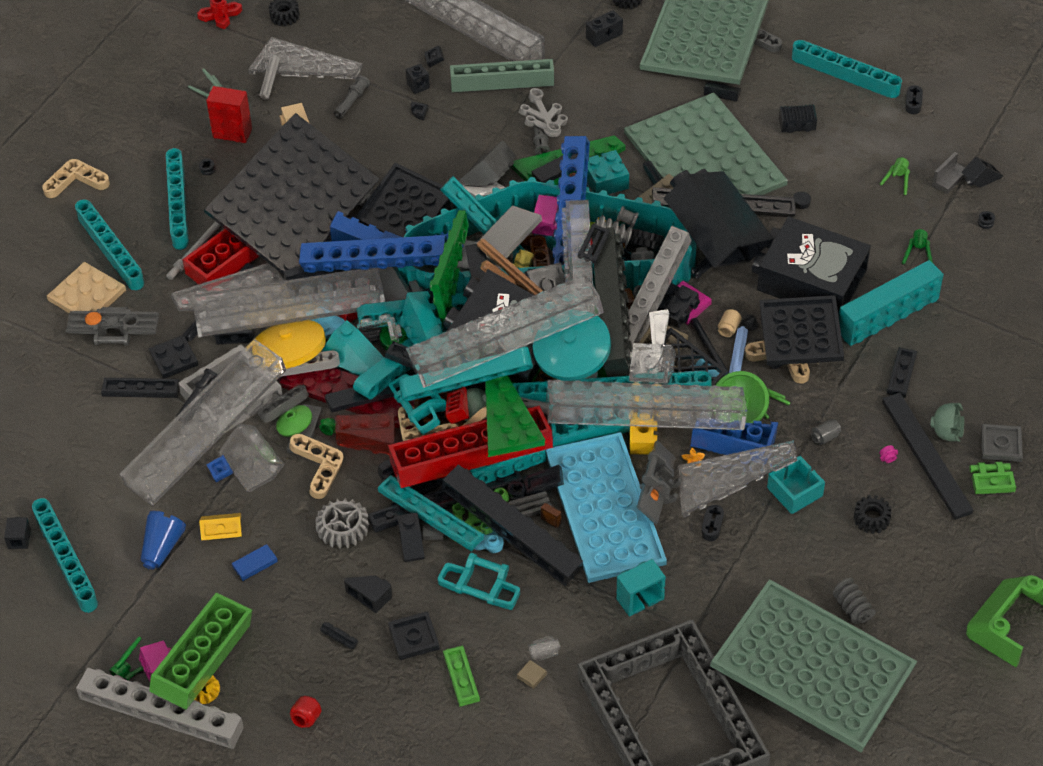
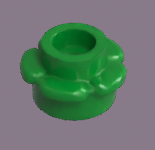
(327, 426)

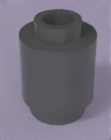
(825, 431)

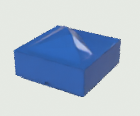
(219, 468)

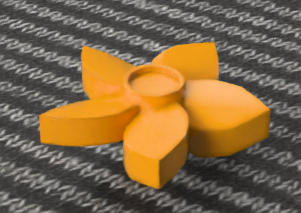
(693, 457)

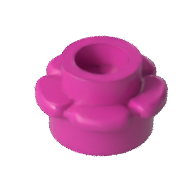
(888, 454)

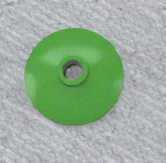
(294, 421)

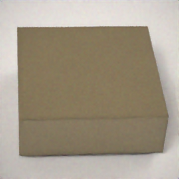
(531, 674)

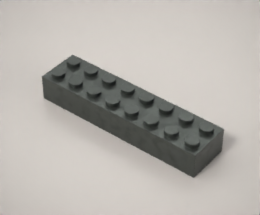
(611, 288)

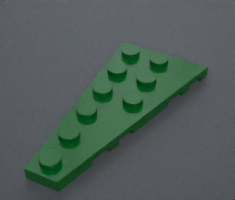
(525, 166)
(447, 274)
(508, 420)

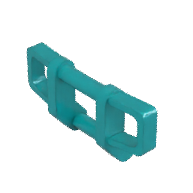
(432, 406)
(466, 573)

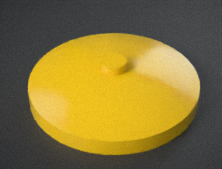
(294, 341)

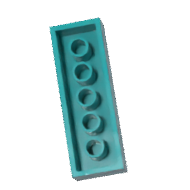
(890, 302)

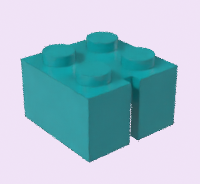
(607, 173)
(794, 490)
(643, 579)

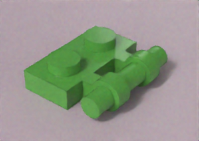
(994, 482)

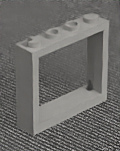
(187, 385)

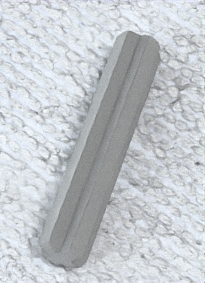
(269, 77)

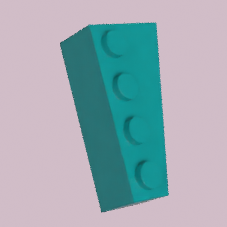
(419, 317)
(571, 433)

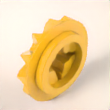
(212, 691)

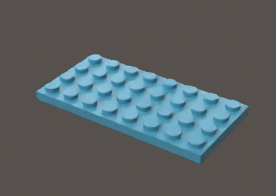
(601, 507)

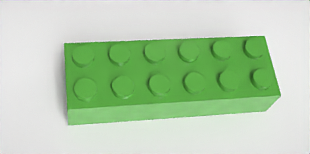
(200, 651)

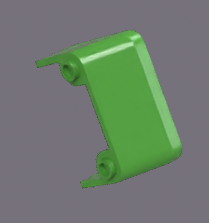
(988, 625)

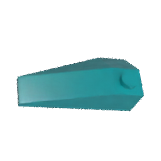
(354, 349)

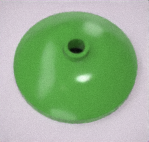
(754, 390)

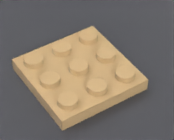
(86, 290)

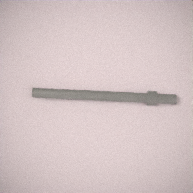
(178, 265)

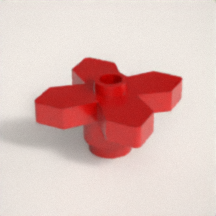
(220, 12)

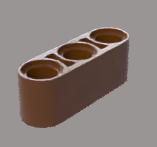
(539, 248)

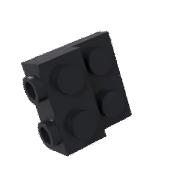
(680, 303)

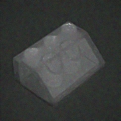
(251, 457)

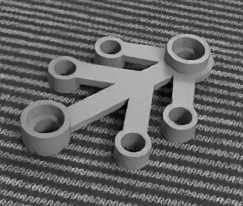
(550, 128)

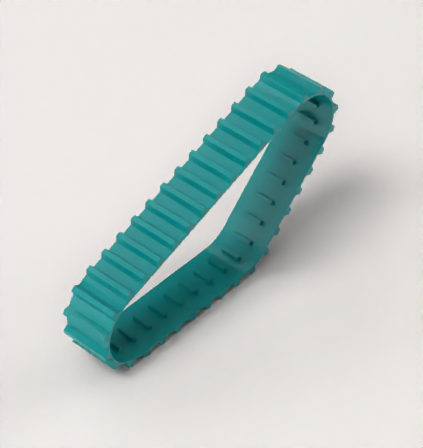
(524, 195)

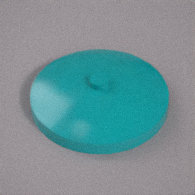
(574, 351)

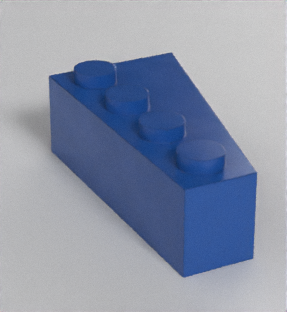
(350, 229)
(733, 441)

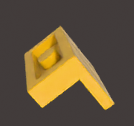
(220, 526)

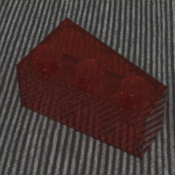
(366, 431)

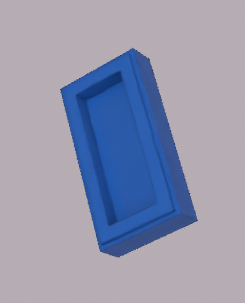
(254, 562)

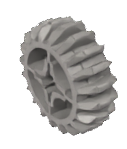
(342, 518)

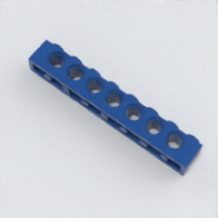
(572, 145)
(367, 248)

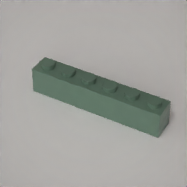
(502, 75)

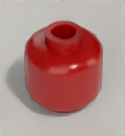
(305, 711)

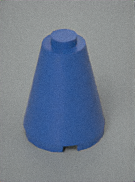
(160, 538)

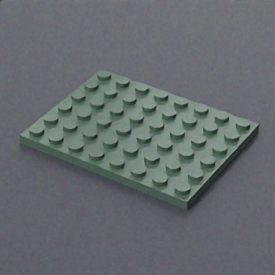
(704, 38)
(708, 138)
(814, 665)

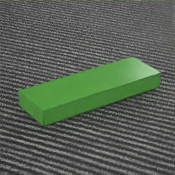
(461, 676)

